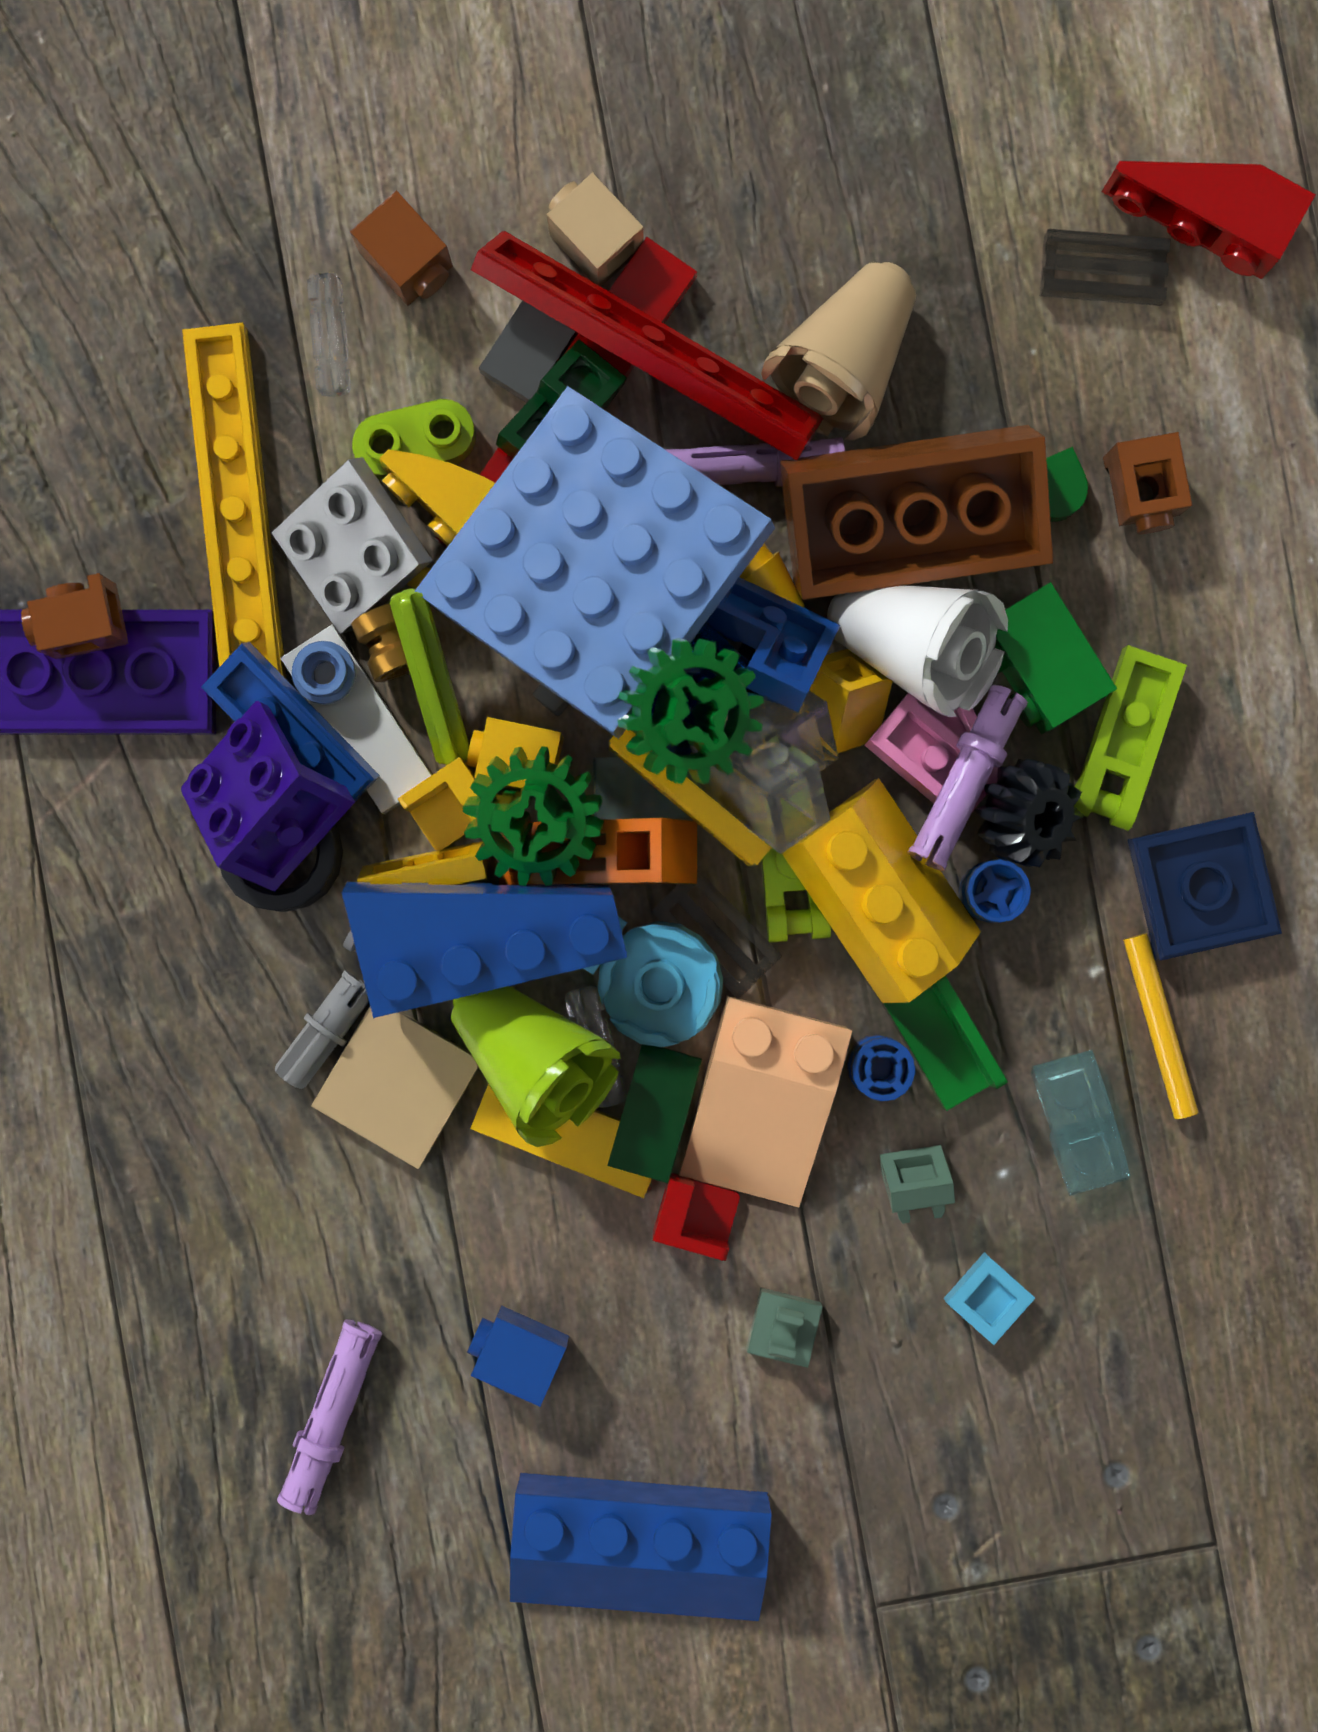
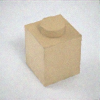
(594, 228)

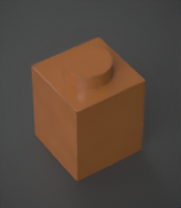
(403, 249)

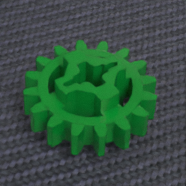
(715, 698)
(558, 817)

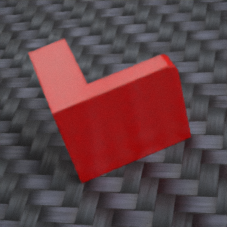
(696, 1217)

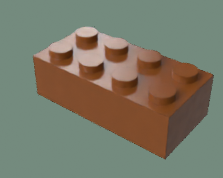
(917, 511)

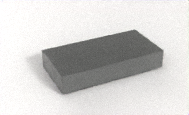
(526, 351)

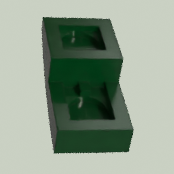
(580, 370)
(655, 1112)

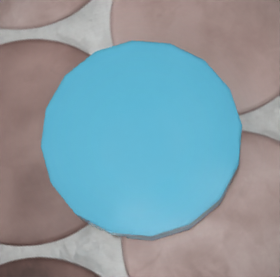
(664, 986)

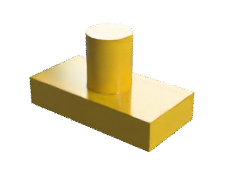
(441, 867)

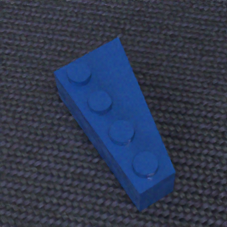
(461, 940)

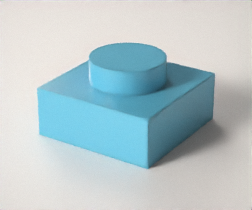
(989, 1298)

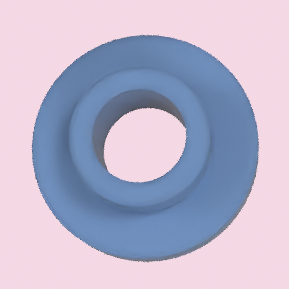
(314, 655)

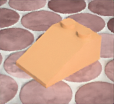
(765, 1101)

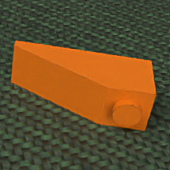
(630, 854)

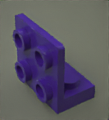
(259, 802)

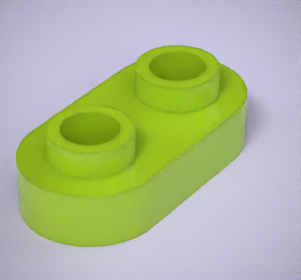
(412, 433)

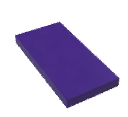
(113, 691)

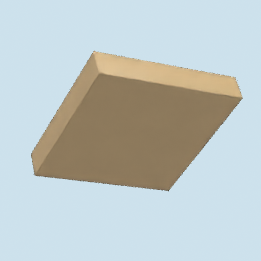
(397, 1084)

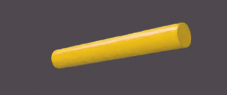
(1160, 1026)

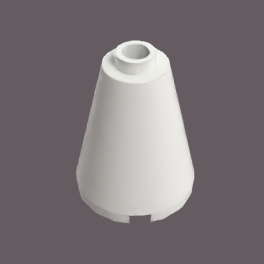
(926, 640)

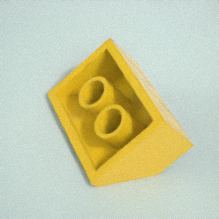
(881, 902)

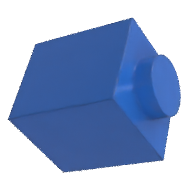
(517, 1354)

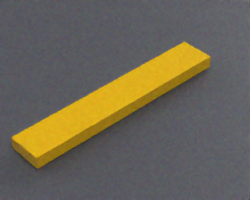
(233, 491)

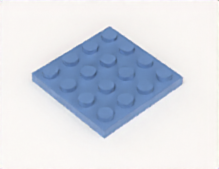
(593, 557)

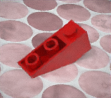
(1227, 208)

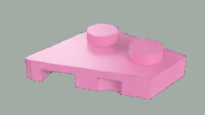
(923, 745)

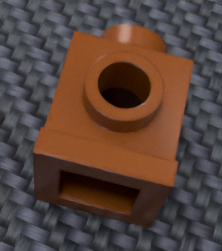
(1162, 466)
(75, 619)

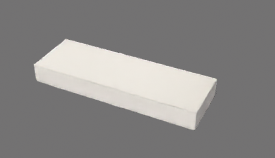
(369, 728)

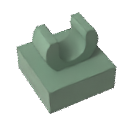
(917, 1181)
(784, 1327)

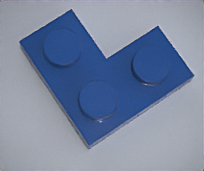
(786, 640)

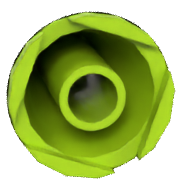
(535, 1061)

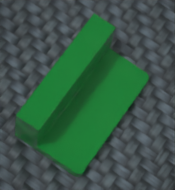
(946, 1044)

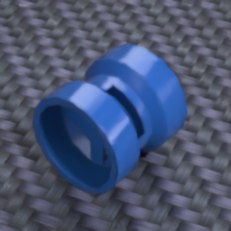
(1004, 887)
(873, 1059)

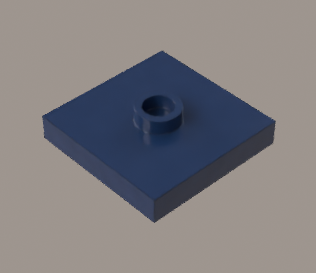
(1204, 886)

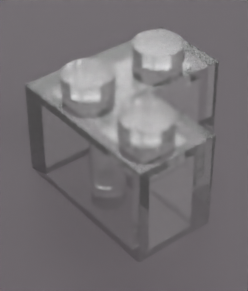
(780, 783)

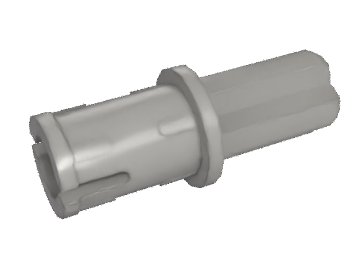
(323, 1031)

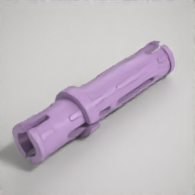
(748, 462)
(978, 755)
(320, 1441)

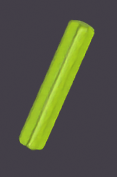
(430, 676)

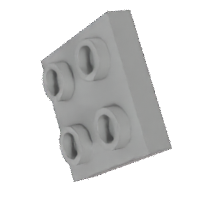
(351, 544)

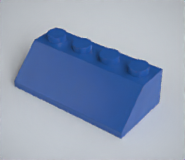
(639, 1546)

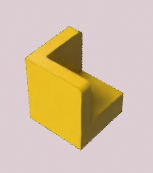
(854, 697)
(439, 804)

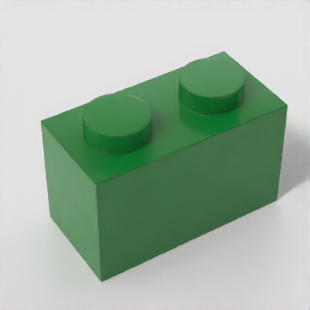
(1050, 661)

